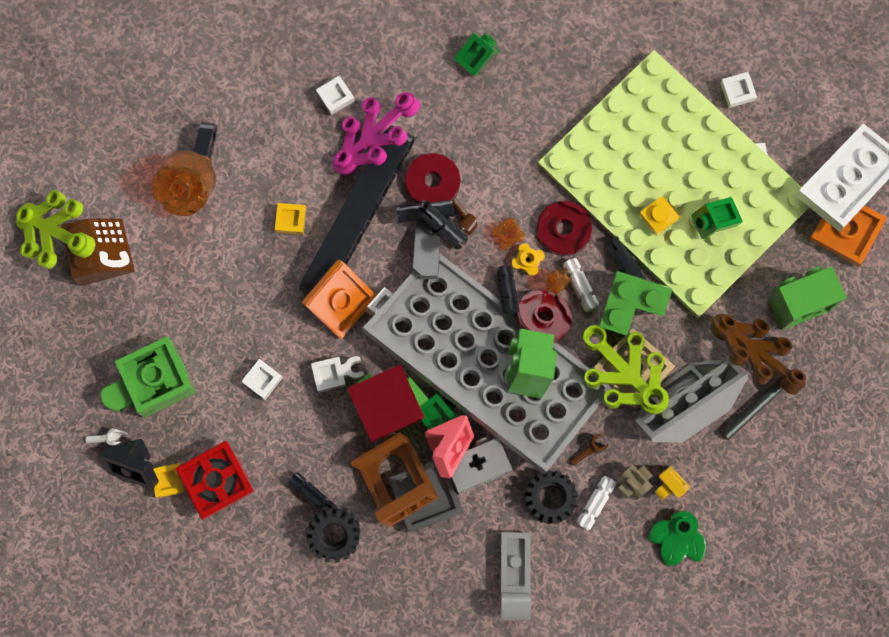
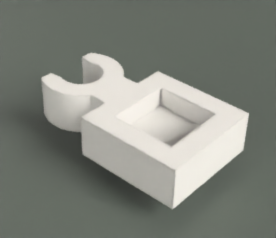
(331, 373)

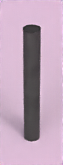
(752, 410)

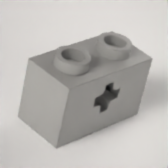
(495, 465)

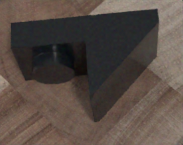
(131, 463)

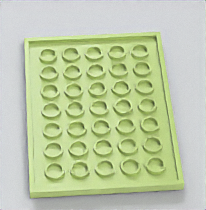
(671, 142)

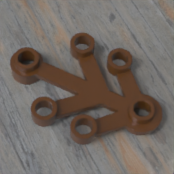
(754, 350)

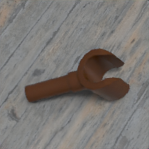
(469, 222)
(592, 448)

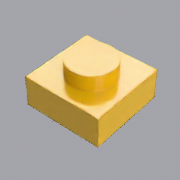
(659, 216)
(290, 219)
(169, 481)

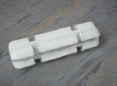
(581, 285)
(596, 503)

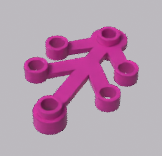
(351, 155)

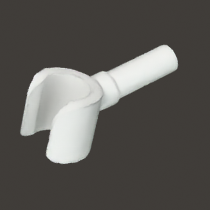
(110, 438)

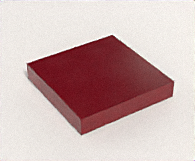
(386, 403)

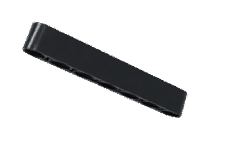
(357, 212)

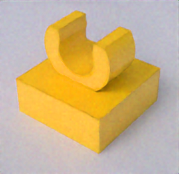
(672, 483)

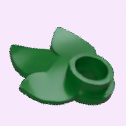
(678, 543)

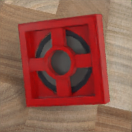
(215, 480)

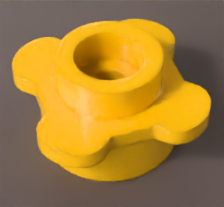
(521, 263)

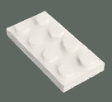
(848, 178)

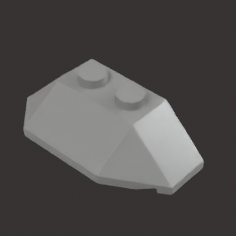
(695, 400)

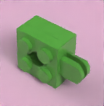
(150, 380)

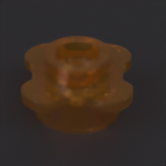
(509, 225)
(557, 281)

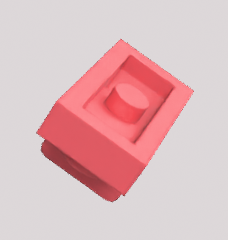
(449, 444)

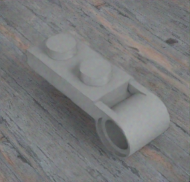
(515, 576)

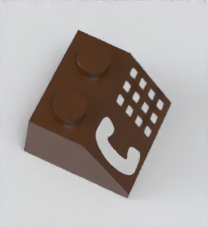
(110, 255)

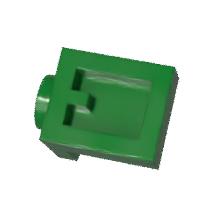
(477, 52)
(716, 217)
(436, 412)

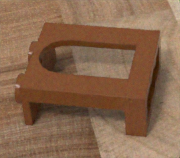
(369, 464)

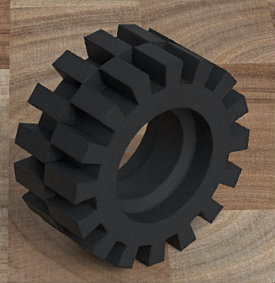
(545, 514)
(326, 549)

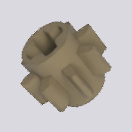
(634, 482)

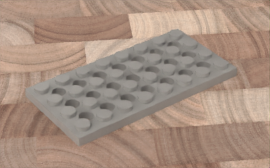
(490, 378)

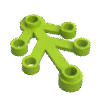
(31, 217)
(627, 373)

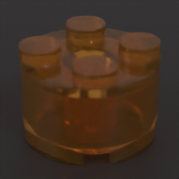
(184, 182)

